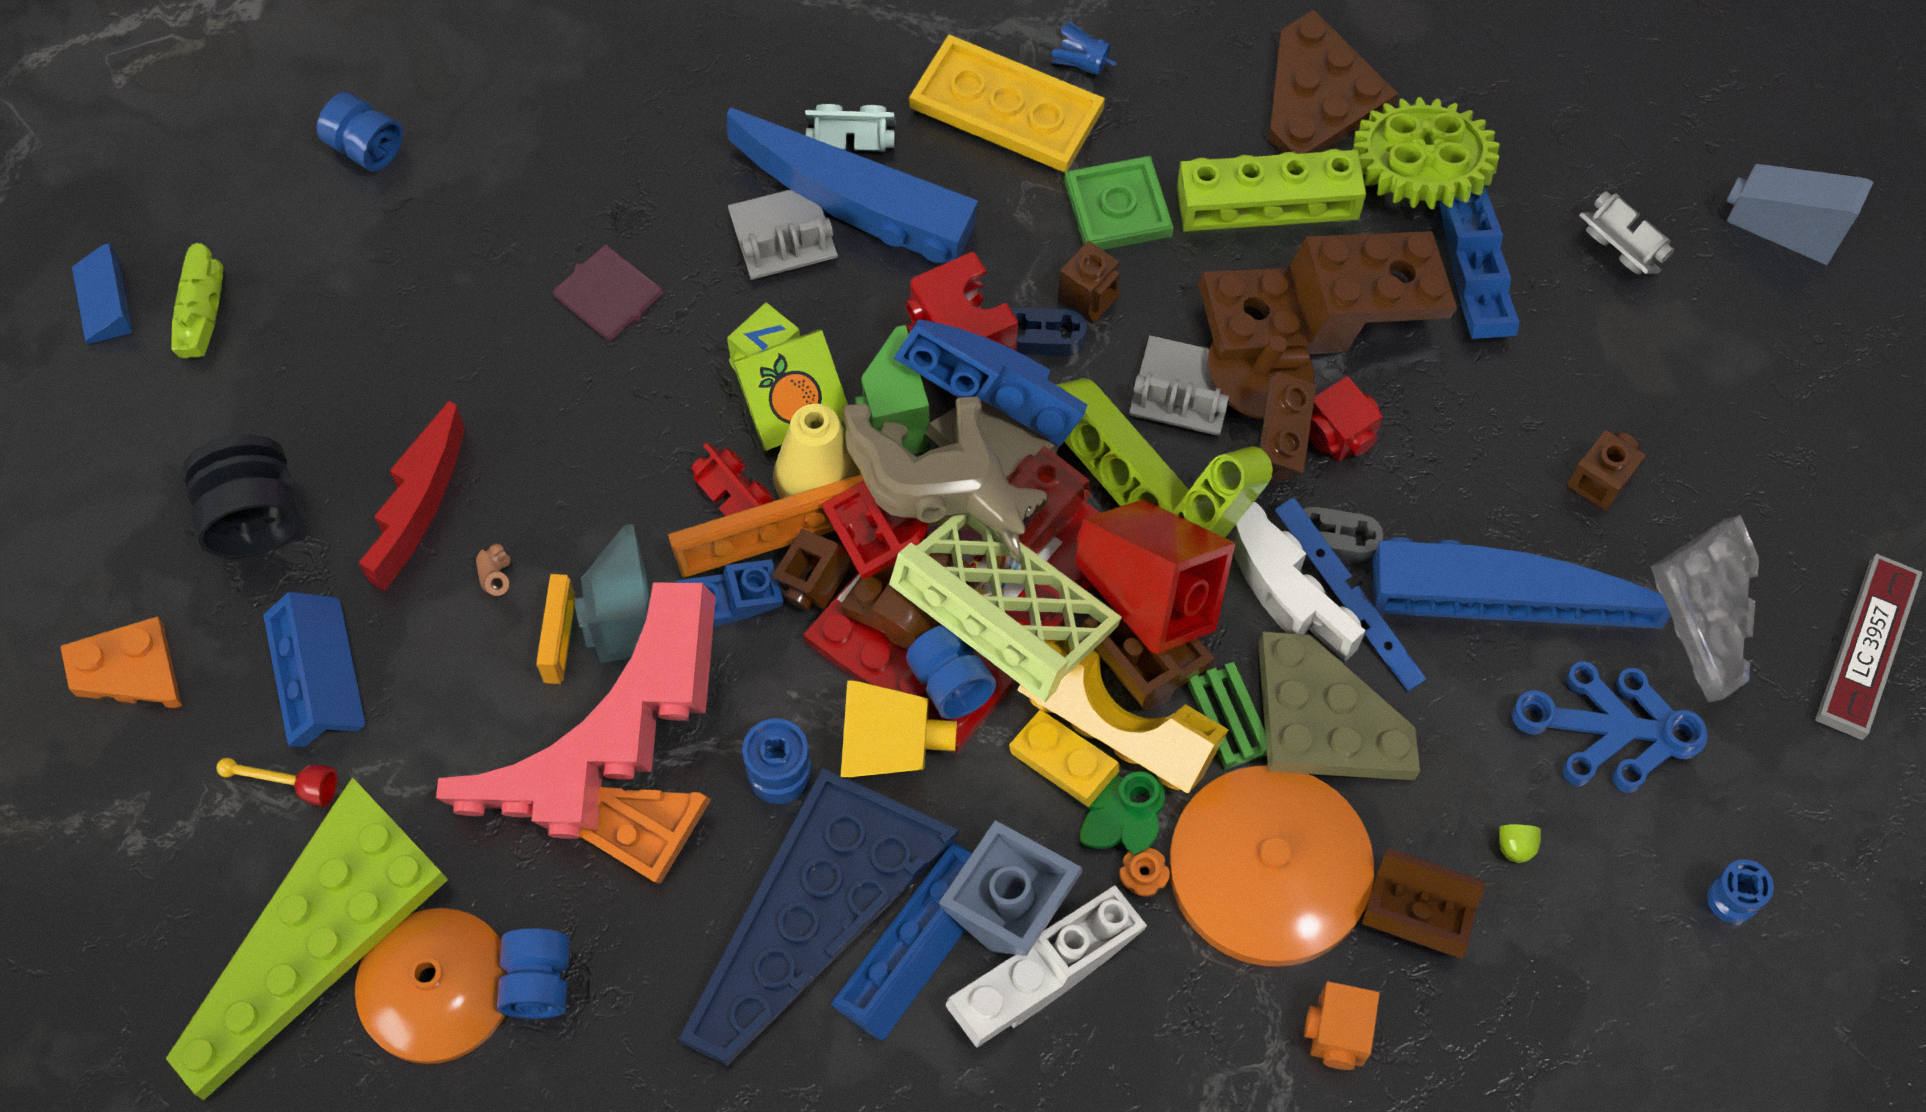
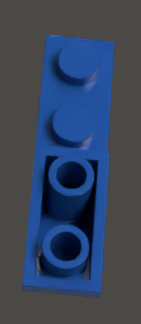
(993, 372)

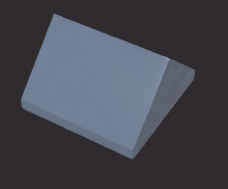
(1009, 890)

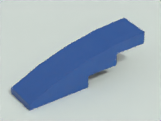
(1479, 266)

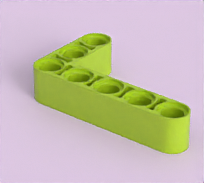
(1136, 472)

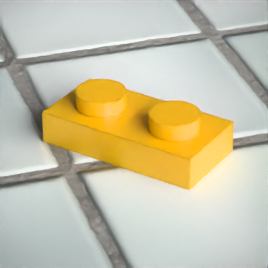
(1064, 758)

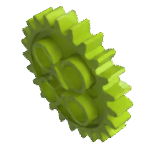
(1426, 153)

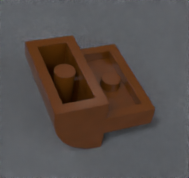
(886, 609)
(1148, 675)

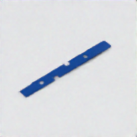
(1354, 599)

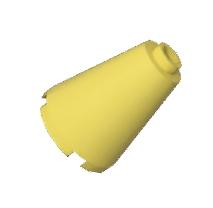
(812, 452)

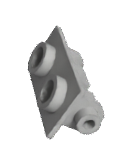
(1612, 226)

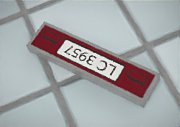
(1869, 647)

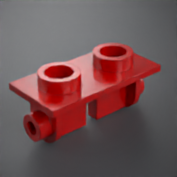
(724, 474)

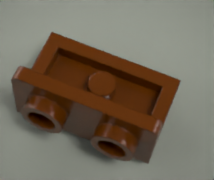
(1287, 425)
(1423, 903)

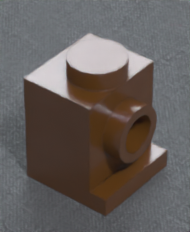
(1607, 468)
(812, 570)

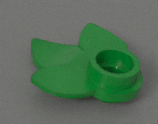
(1119, 819)

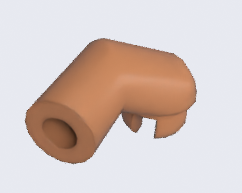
(488, 567)

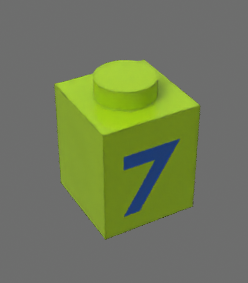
(760, 332)

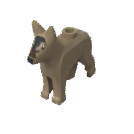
(943, 480)

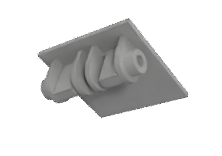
(781, 233)
(1177, 387)

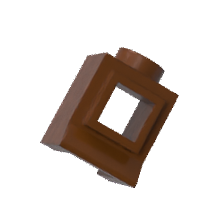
(1089, 282)

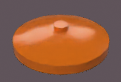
(1271, 866)

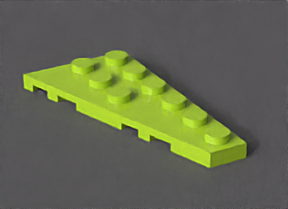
(327, 914)

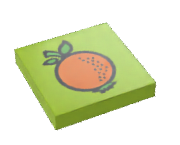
(786, 379)

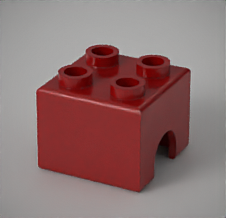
(952, 298)

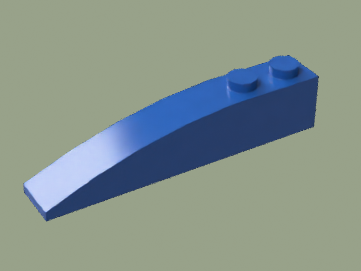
(859, 190)
(1504, 585)

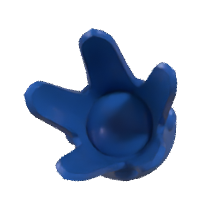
(1082, 50)

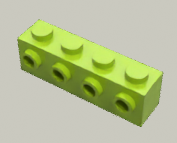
(1270, 190)

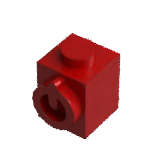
(1344, 420)

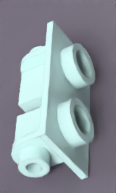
(867, 126)

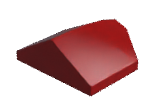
(870, 532)

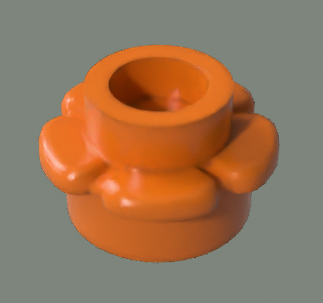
(1144, 884)

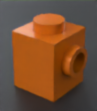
(1342, 1025)

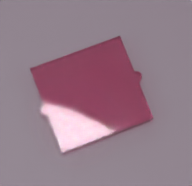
(607, 292)

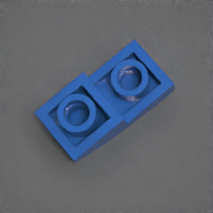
(742, 591)

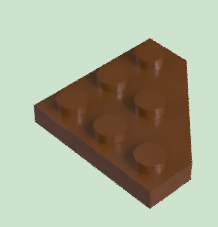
(1321, 88)

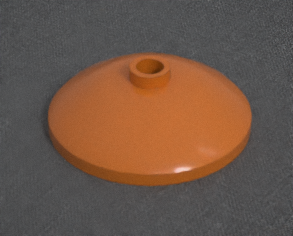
(437, 1017)

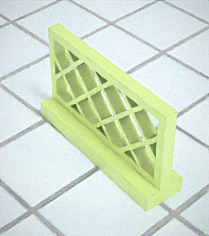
(982, 619)

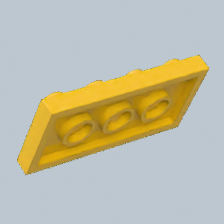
(1007, 103)

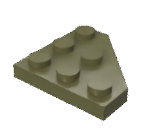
(1327, 717)

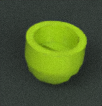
(1519, 841)

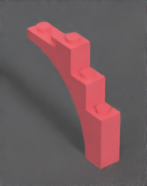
(618, 737)

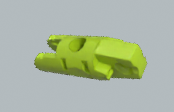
(196, 302)

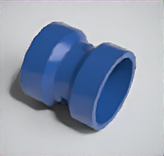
(1731, 900)

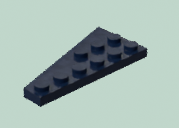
(825, 886)

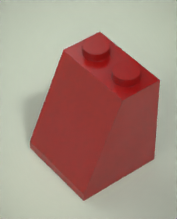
(1156, 571)

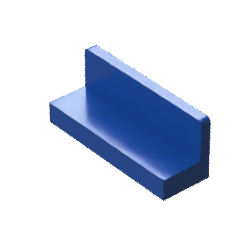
(312, 667)

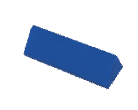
(905, 953)

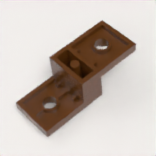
(1327, 293)

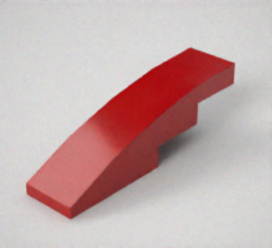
(421, 484)

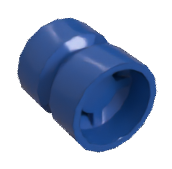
(359, 132)
(953, 673)
(777, 760)
(533, 978)

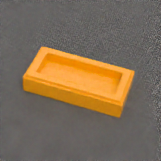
(556, 629)

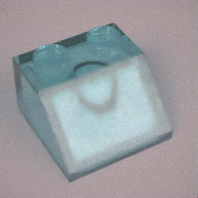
(615, 598)

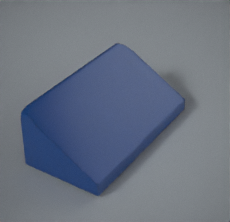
(102, 296)

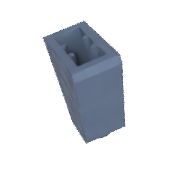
(1798, 208)

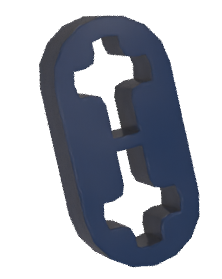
(1044, 331)

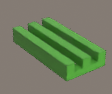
(1214, 679)

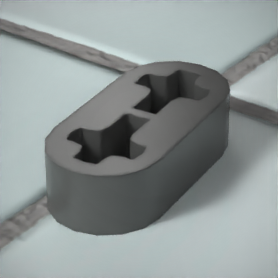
(1338, 531)

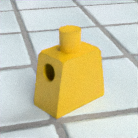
(889, 731)

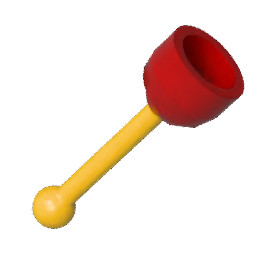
(313, 784)

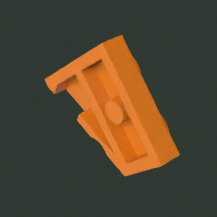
(123, 665)
(645, 827)

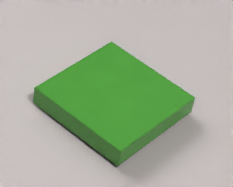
(1119, 203)

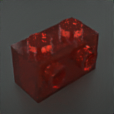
(1066, 494)

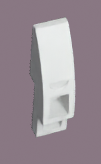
(1296, 601)
(1052, 967)

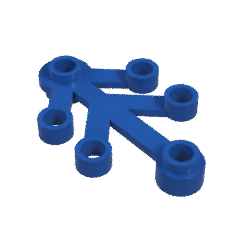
(1617, 725)

